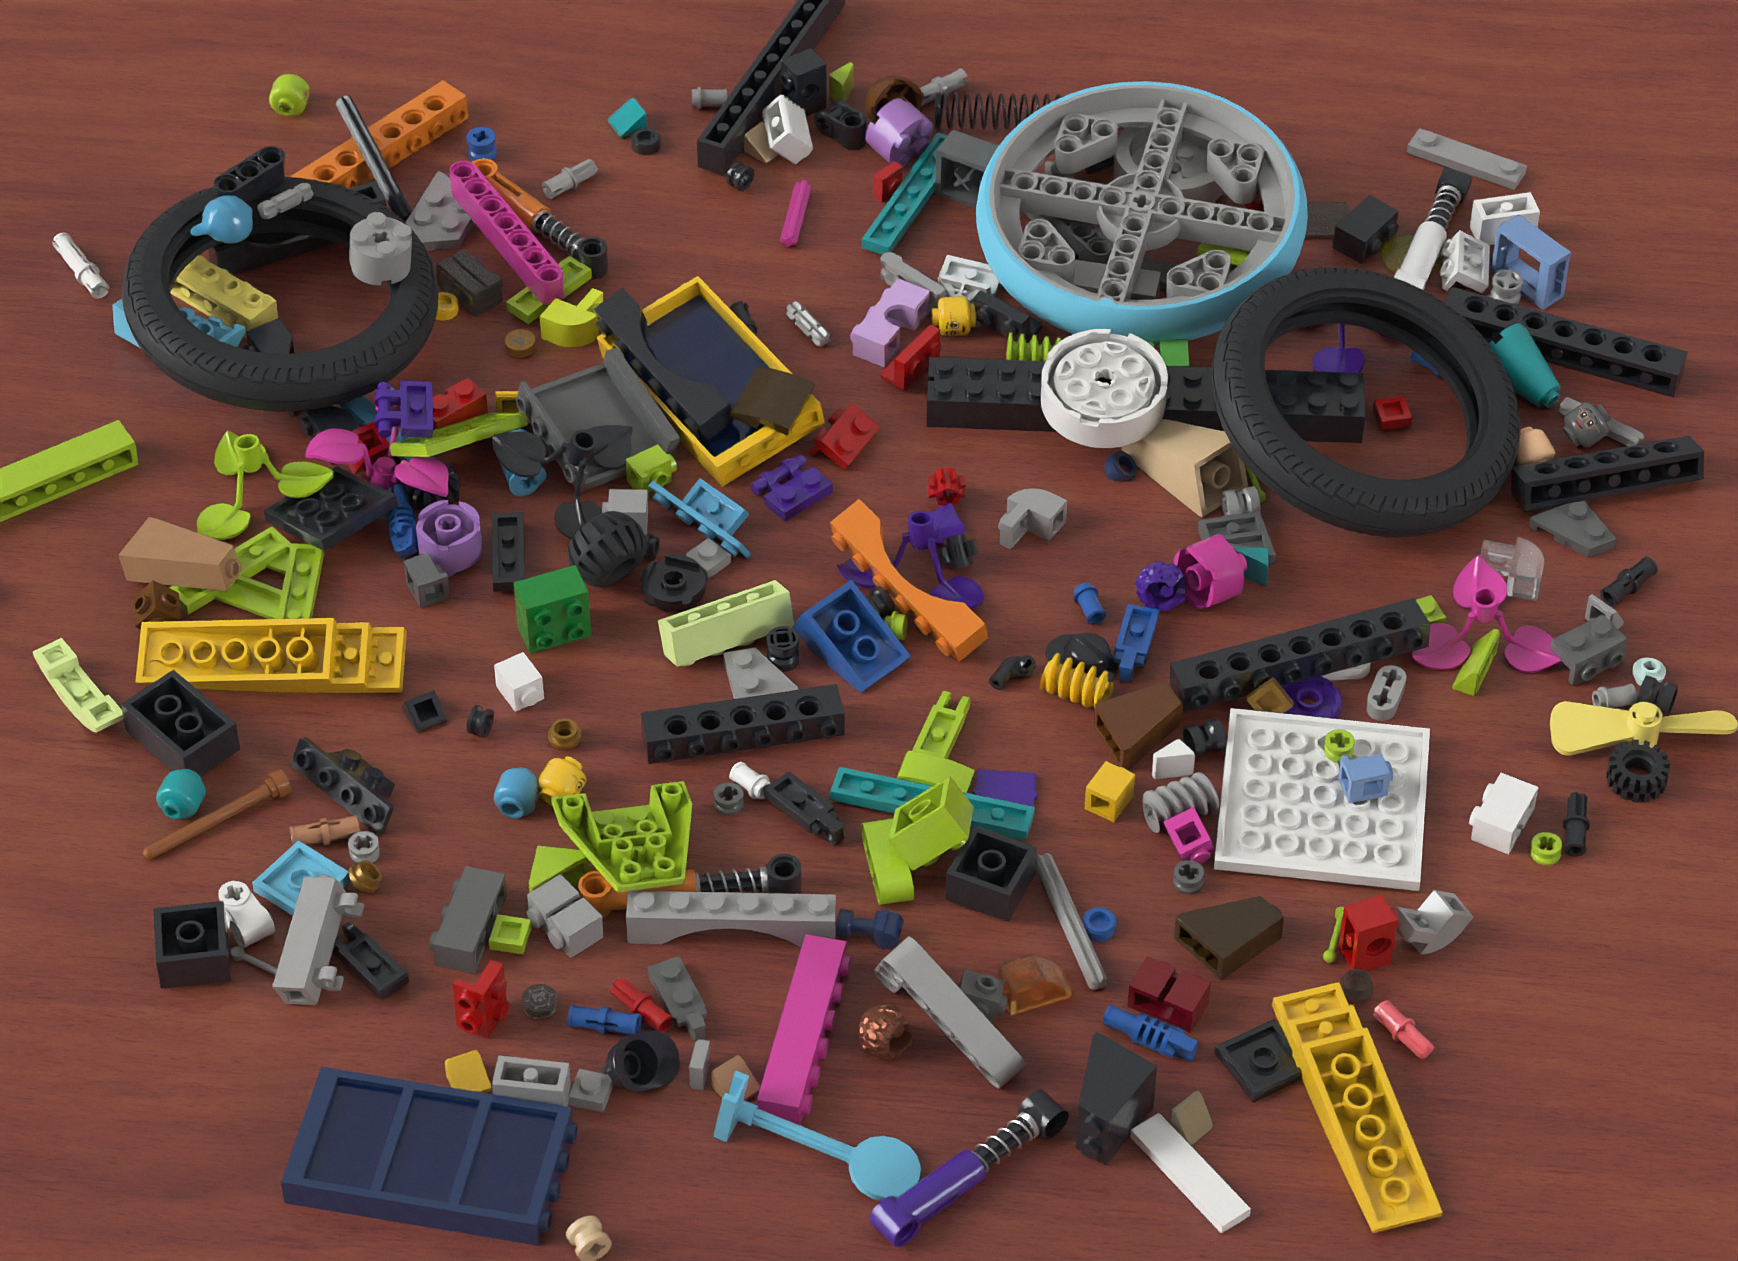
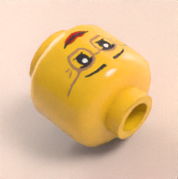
(954, 316)
(561, 778)

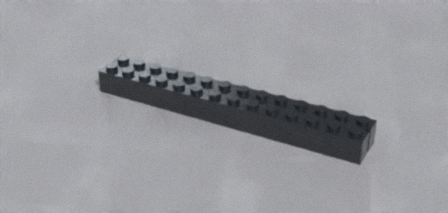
(1009, 398)

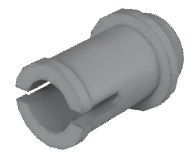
(708, 97)
(1615, 696)

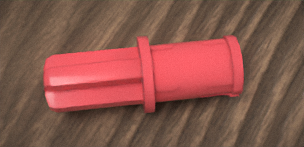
(1403, 1029)

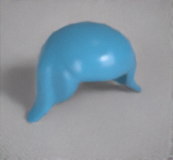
(225, 220)

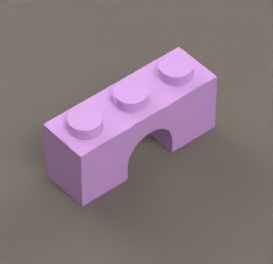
(879, 333)

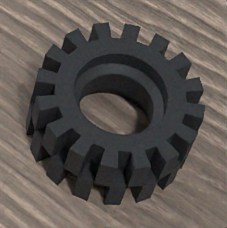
(1642, 757)

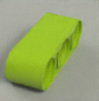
(887, 868)

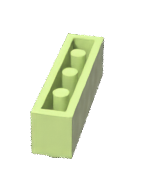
(725, 623)

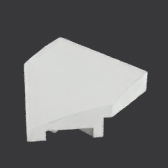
(967, 278)

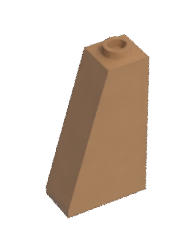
(178, 558)

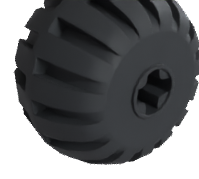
(607, 548)

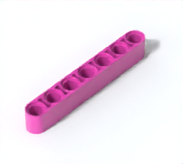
(506, 232)

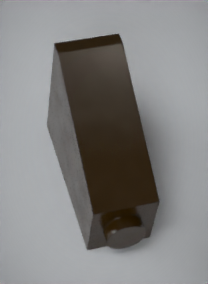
(1229, 933)

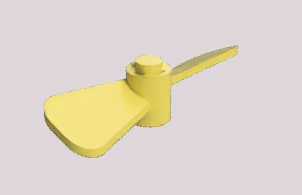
(1586, 727)

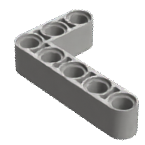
(951, 1010)

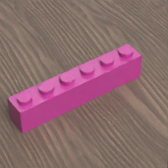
(803, 1028)

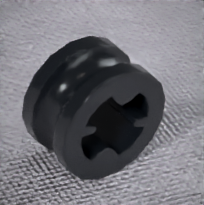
(740, 176)
(480, 721)

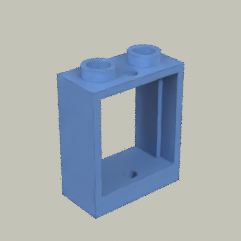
(1539, 287)

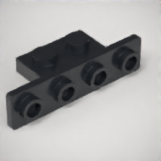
(348, 782)

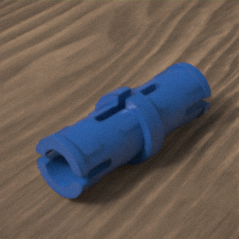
(604, 1020)

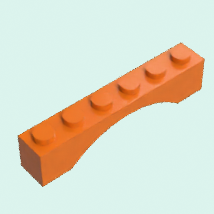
(949, 622)

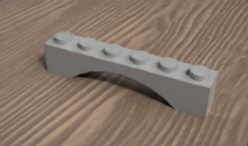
(665, 915)

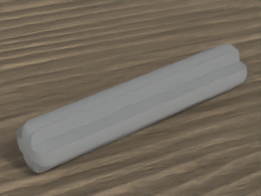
(1617, 430)

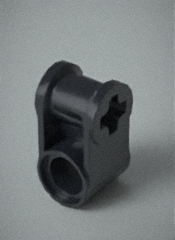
(843, 125)

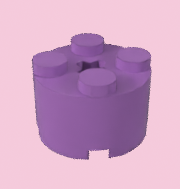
(899, 132)
(450, 535)

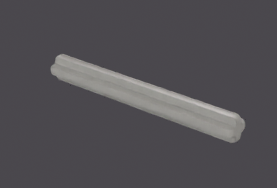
(1071, 922)

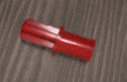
(641, 1004)

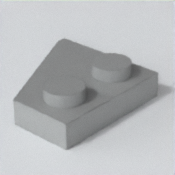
(754, 674)

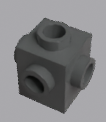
(984, 993)

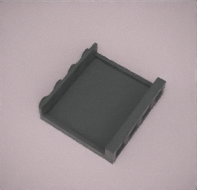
(595, 398)

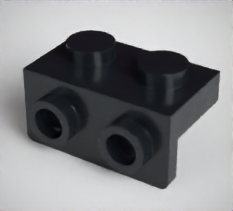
(1004, 317)

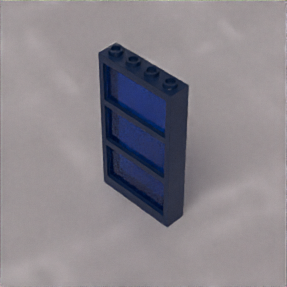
(430, 1156)

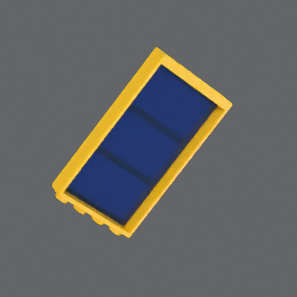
(707, 343)

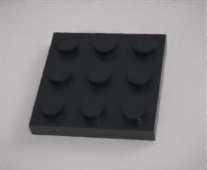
(333, 511)

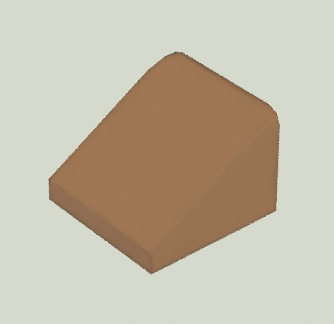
(722, 1077)

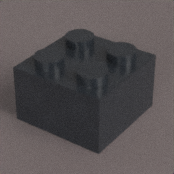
(991, 873)
(192, 944)

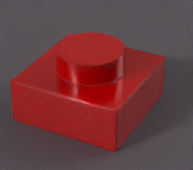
(887, 181)
(1392, 413)

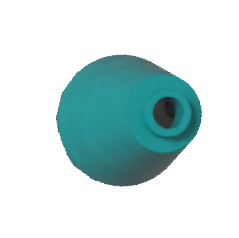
(1526, 367)

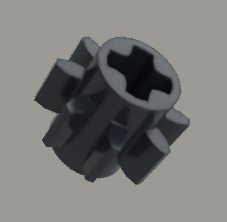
(957, 551)

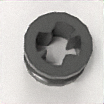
(728, 807)
(1194, 871)

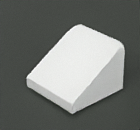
(1173, 761)

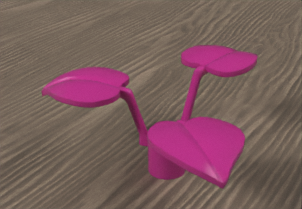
(342, 448)
(1483, 591)

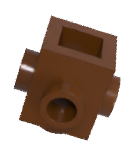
(156, 604)

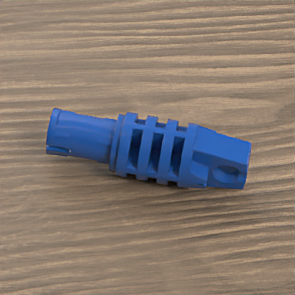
(402, 524)
(1152, 1033)

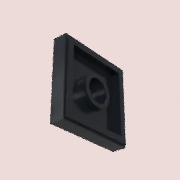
(1260, 1060)

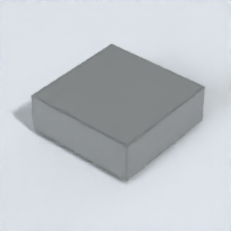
(699, 1064)

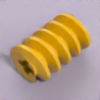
(1076, 683)

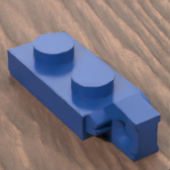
(1135, 639)

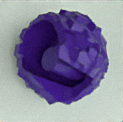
(1161, 586)

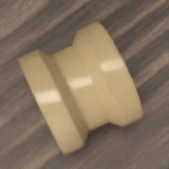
(588, 1238)

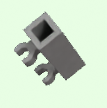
(311, 940)

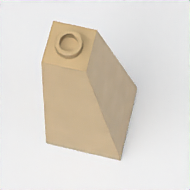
(1190, 463)

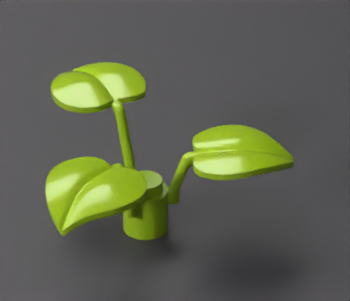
(246, 454)

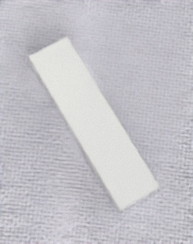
(1190, 1173)

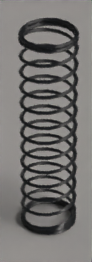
(940, 101)

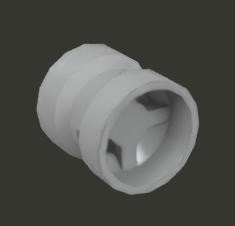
(1240, 502)

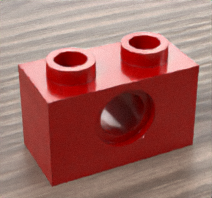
(1368, 933)

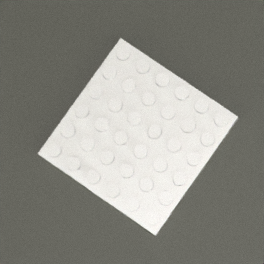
(1290, 813)

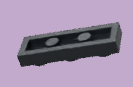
(507, 550)

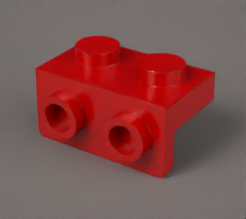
(913, 359)
(845, 436)
(483, 1004)

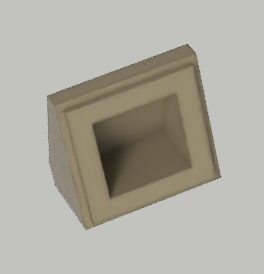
(1191, 1118)

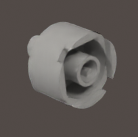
(380, 249)

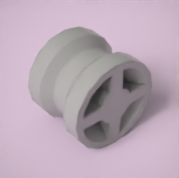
(1507, 286)

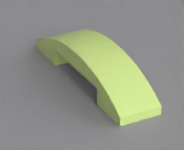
(75, 687)

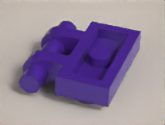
(415, 409)
(797, 493)

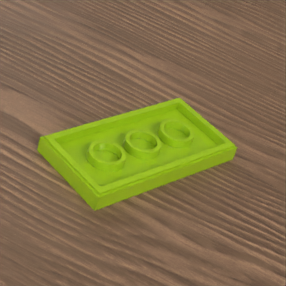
(459, 434)

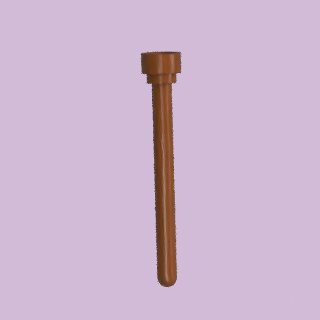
(274, 786)

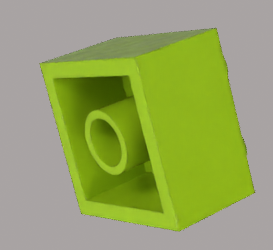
(931, 824)

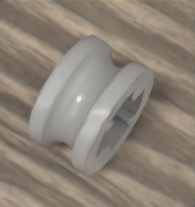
(363, 839)

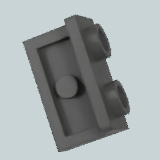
(1590, 649)

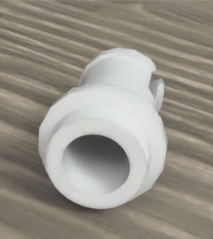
(749, 780)

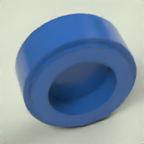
(1099, 924)

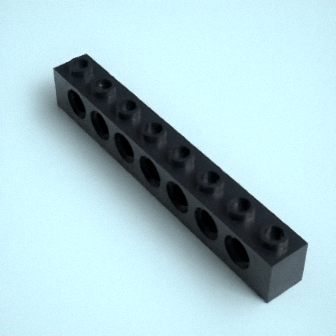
(1577, 344)
(1300, 654)

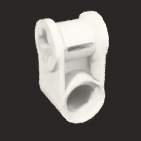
(244, 914)

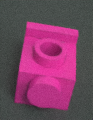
(1188, 828)

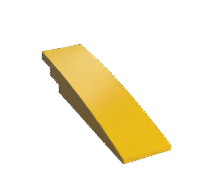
(275, 655)
(1357, 1107)

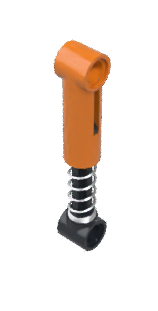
(537, 218)
(779, 876)

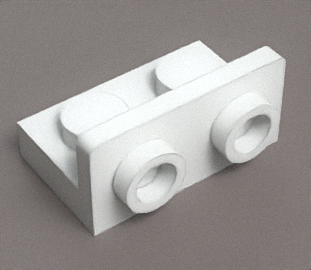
(1465, 262)

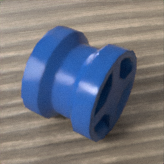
(481, 143)

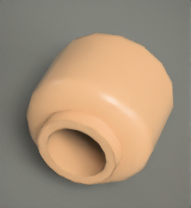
(1533, 447)

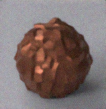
(884, 1032)

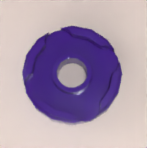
(1318, 689)

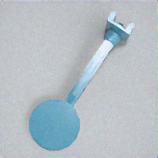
(876, 1166)

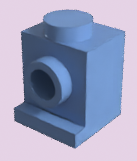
(1365, 777)

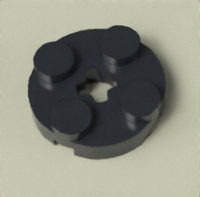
(673, 597)

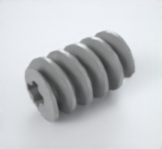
(1177, 798)

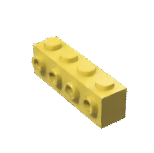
(223, 295)

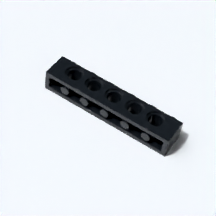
(1607, 473)
(742, 724)

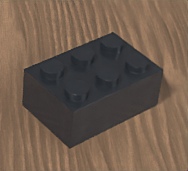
(180, 725)

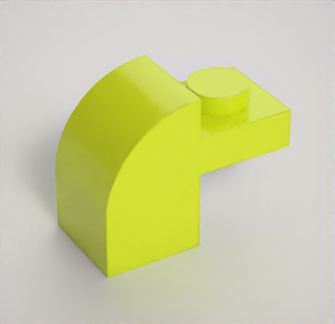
(571, 324)

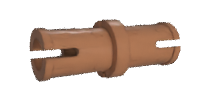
(325, 831)

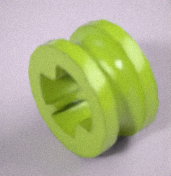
(1341, 737)
(1543, 856)

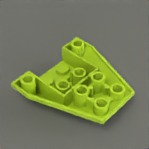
(633, 844)

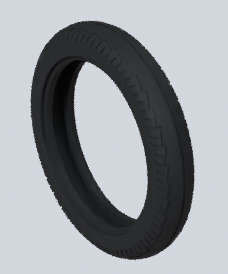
(270, 379)
(1316, 482)

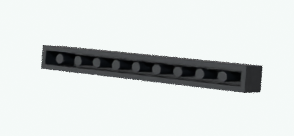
(761, 83)

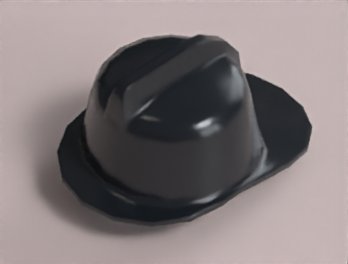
(1087, 648)
(643, 1061)

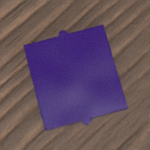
(1007, 786)

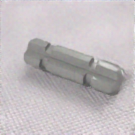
(285, 200)
(808, 323)

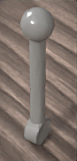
(238, 954)

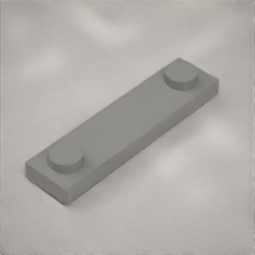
(1466, 159)

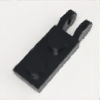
(370, 962)

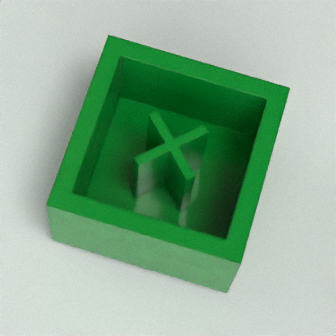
(552, 609)

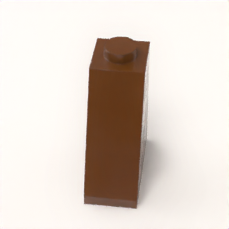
(1137, 721)

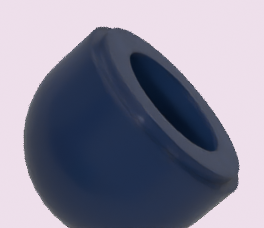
(1113, 469)

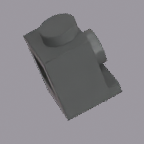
(426, 580)

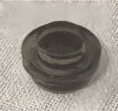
(1357, 985)

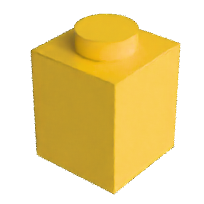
(1109, 791)

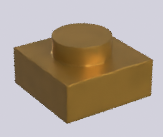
(1270, 698)

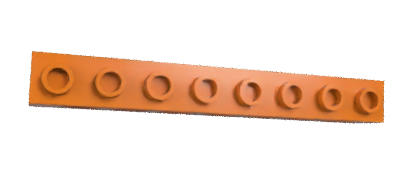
(396, 136)

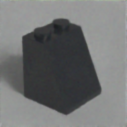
(1113, 1098)

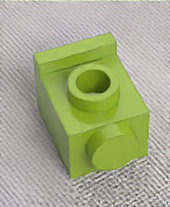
(650, 466)

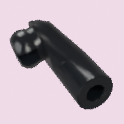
(1012, 668)

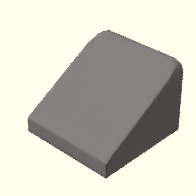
(1596, 608)

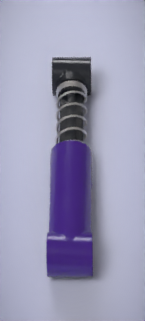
(903, 1215)

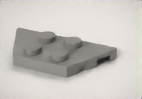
(439, 217)

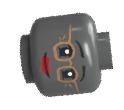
(1586, 424)

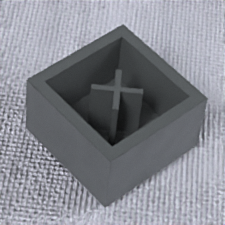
(961, 167)

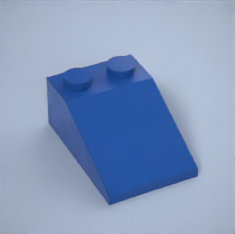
(851, 637)

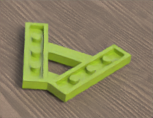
(267, 550)

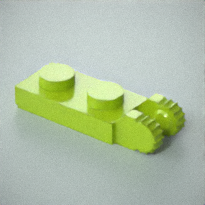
(942, 726)

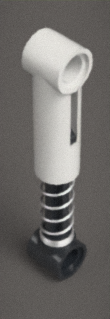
(1431, 235)

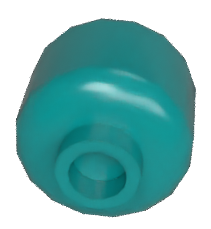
(181, 794)

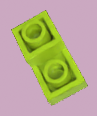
(933, 769)

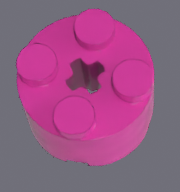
(1211, 571)

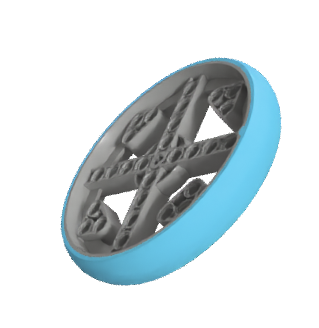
(1140, 210)

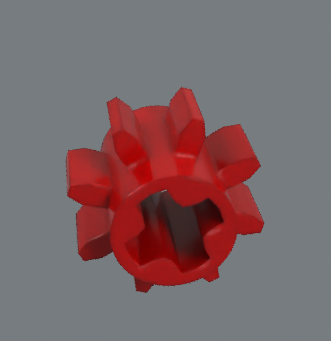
(946, 486)

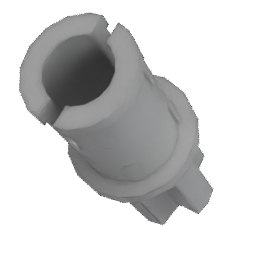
(569, 178)

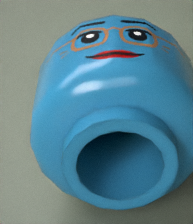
(517, 792)

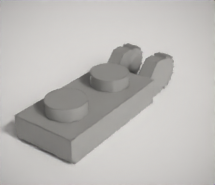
(897, 269)

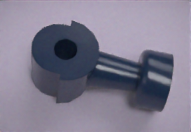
(884, 927)

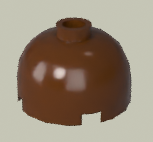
(889, 89)

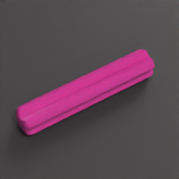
(795, 213)

